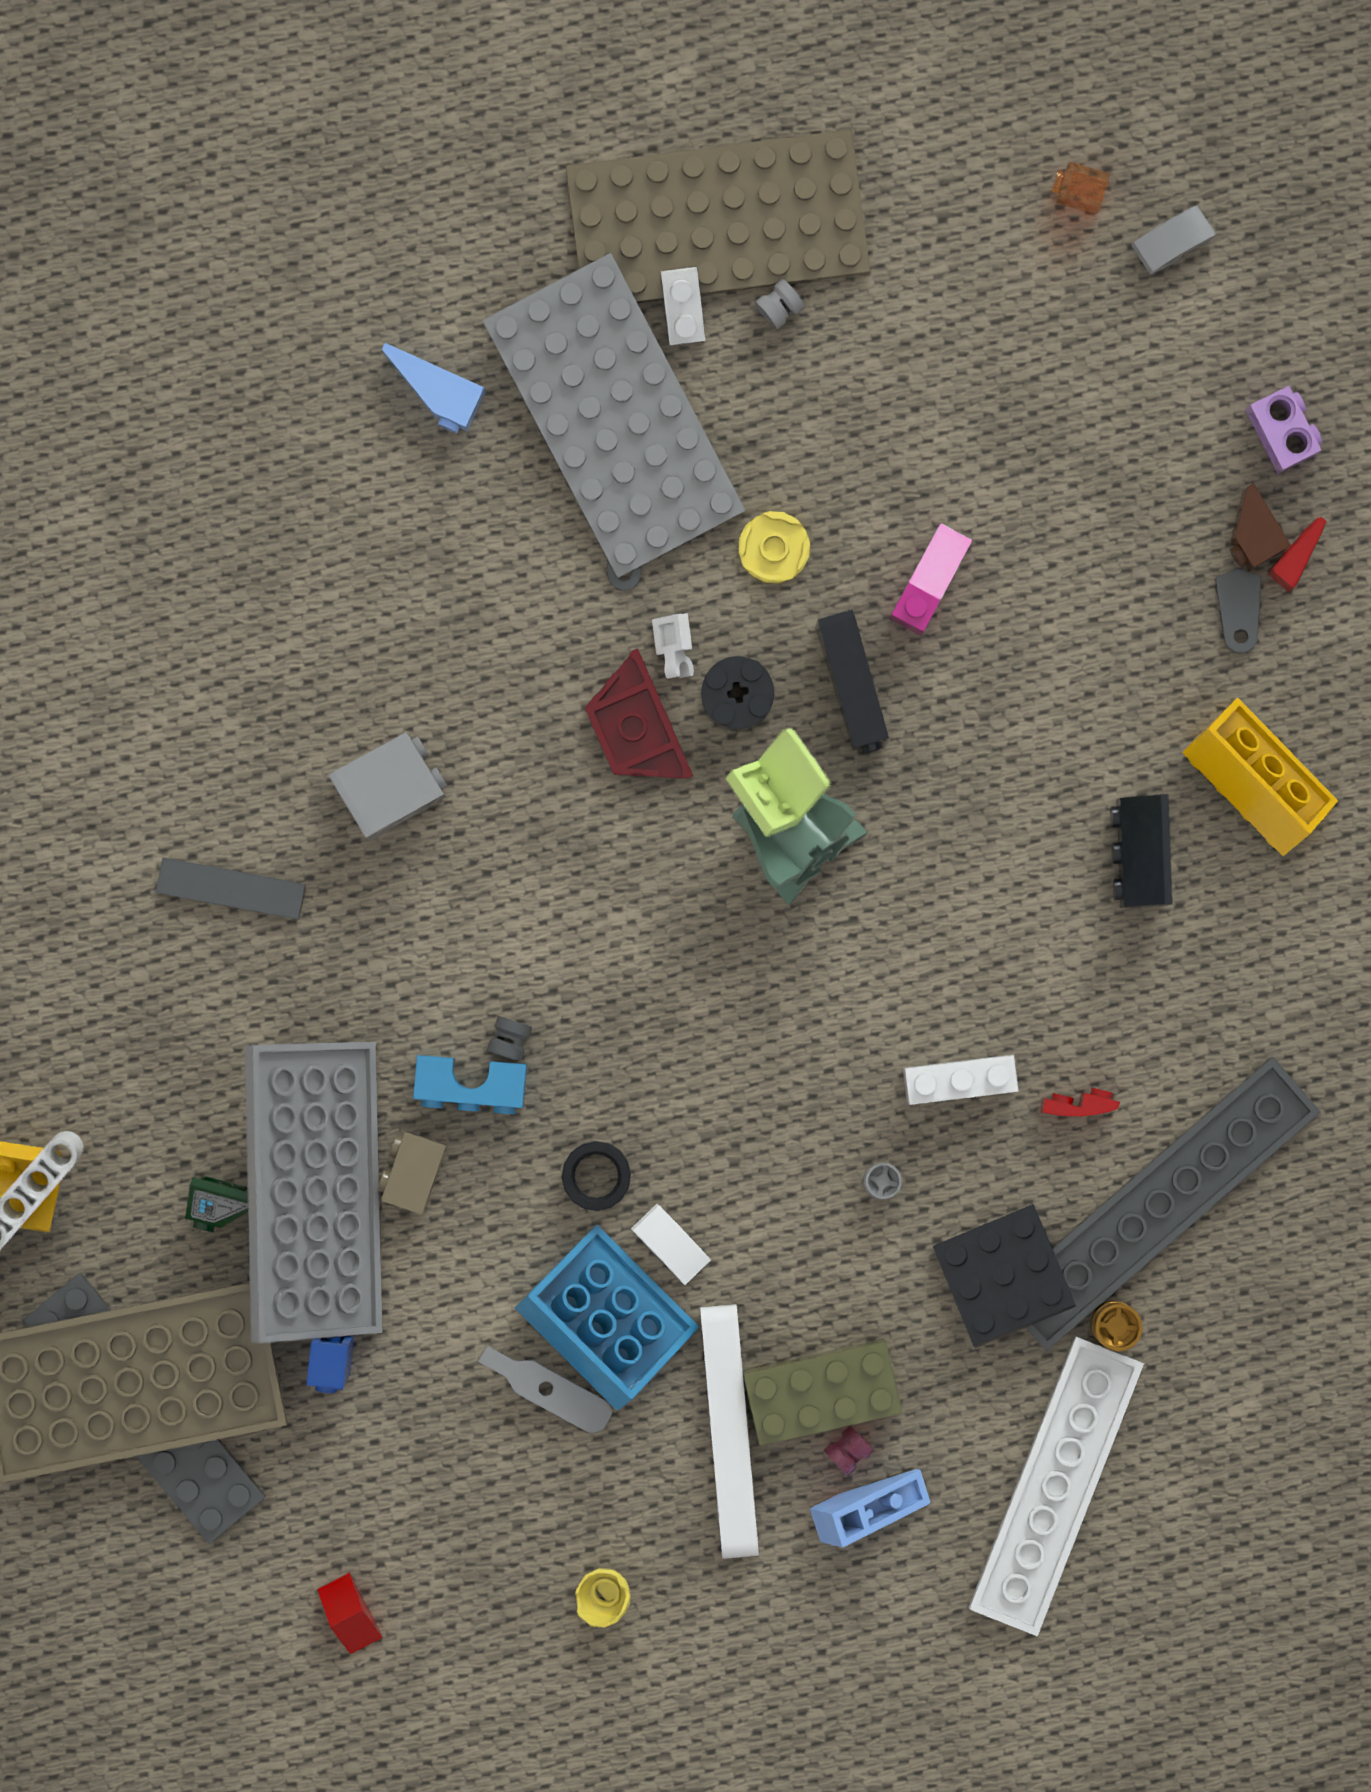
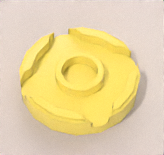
(774, 558)

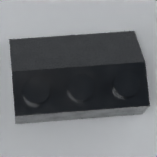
(1142, 851)

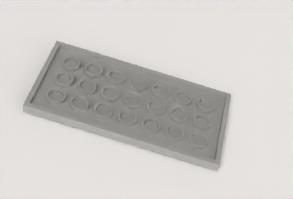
(614, 415)
(313, 1190)

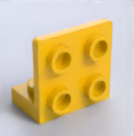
(13, 1162)

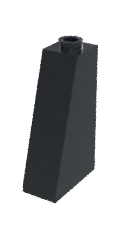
(852, 681)

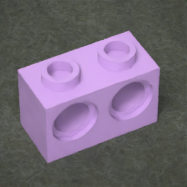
(1274, 432)

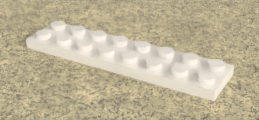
(1056, 1486)

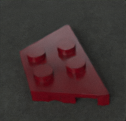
(635, 725)

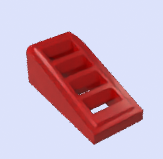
(1294, 560)

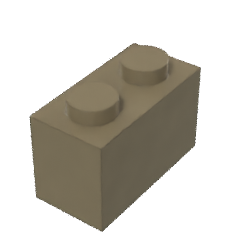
(413, 1172)

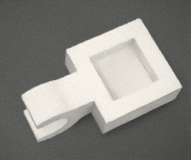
(672, 640)

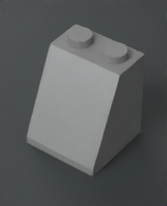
(388, 785)

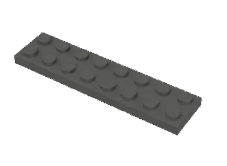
(198, 1477)

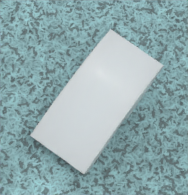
(670, 1244)

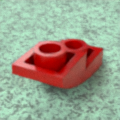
(1090, 1104)

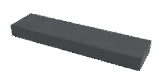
(230, 888)

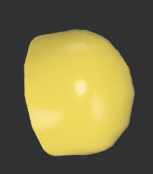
(613, 1589)

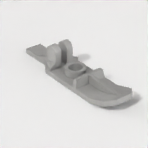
(565, 1398)

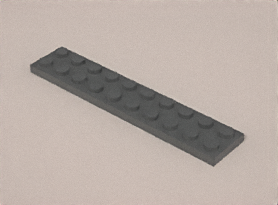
(1175, 1191)

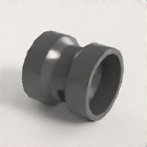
(513, 1030)

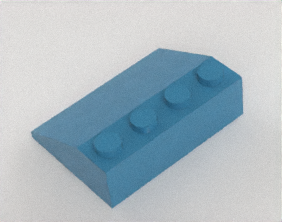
(607, 1318)

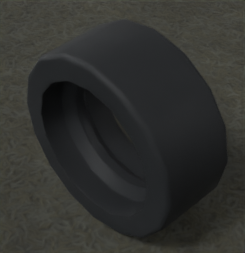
(584, 1200)

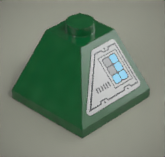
(215, 1202)

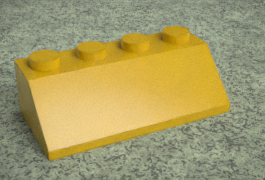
(1260, 777)

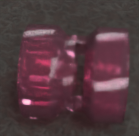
(849, 1450)

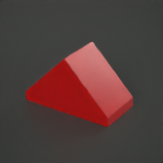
(348, 1614)

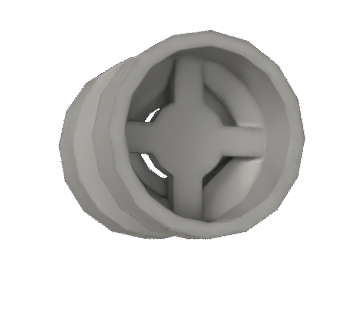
(779, 304)
(886, 1178)

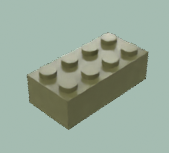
(822, 1392)

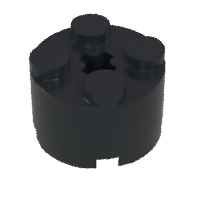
(749, 676)

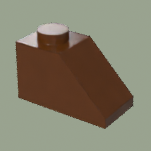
(1255, 531)

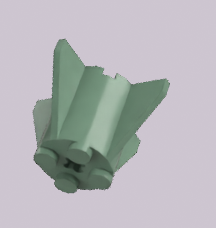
(797, 853)

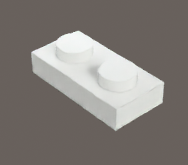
(683, 306)

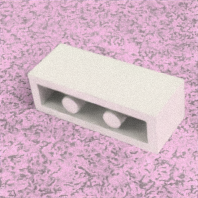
(960, 1079)

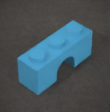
(437, 1084)

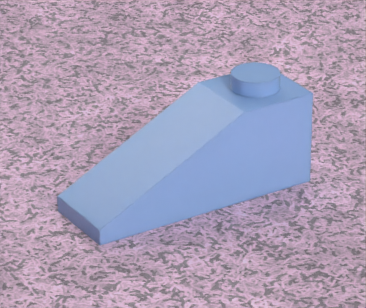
(442, 392)
(869, 1508)

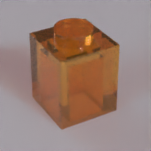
(1081, 187)

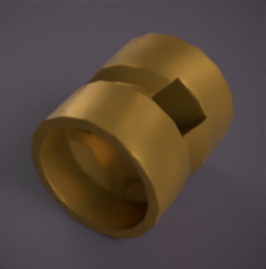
(1116, 1325)

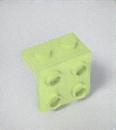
(780, 784)

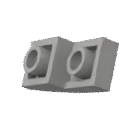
(1173, 239)

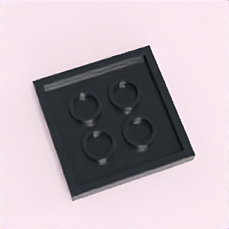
(1004, 1276)

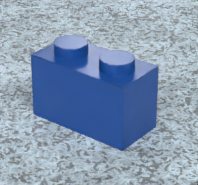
(330, 1363)

